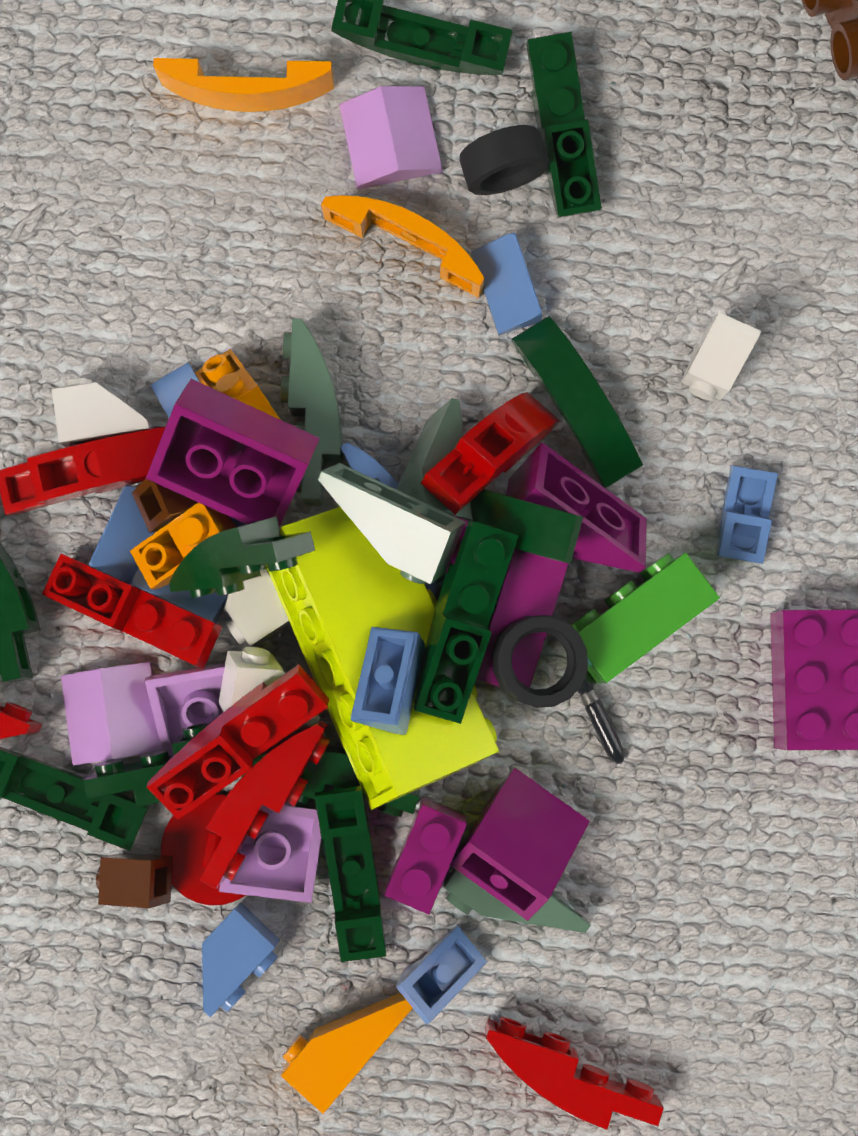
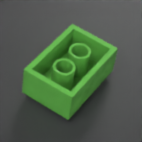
(643, 615)

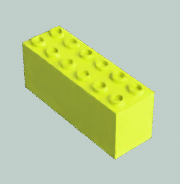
(331, 608)

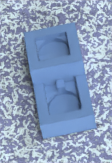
(746, 514)

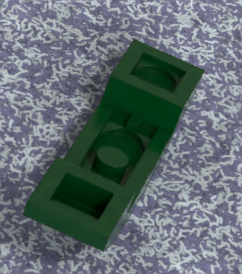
(423, 39)
(579, 401)
(539, 527)
(63, 797)
(351, 873)

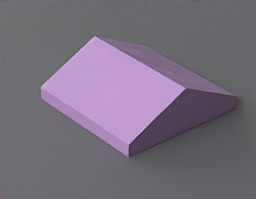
(390, 135)
(184, 700)
(109, 713)
(281, 858)

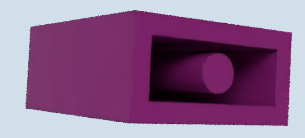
(520, 844)
(426, 855)

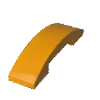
(246, 94)
(358, 212)

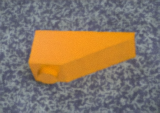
(340, 1049)

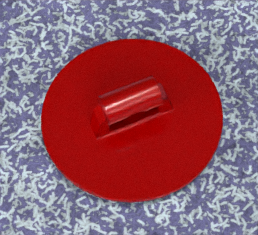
(191, 851)

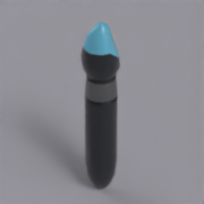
(601, 720)

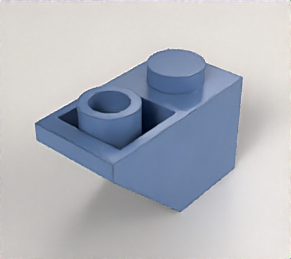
(231, 954)

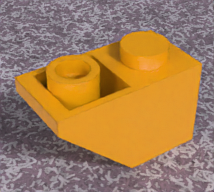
(230, 377)
(166, 548)

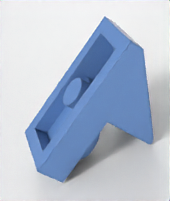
(440, 974)

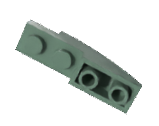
(312, 396)

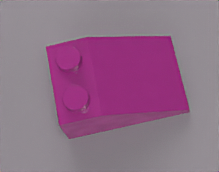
(610, 528)

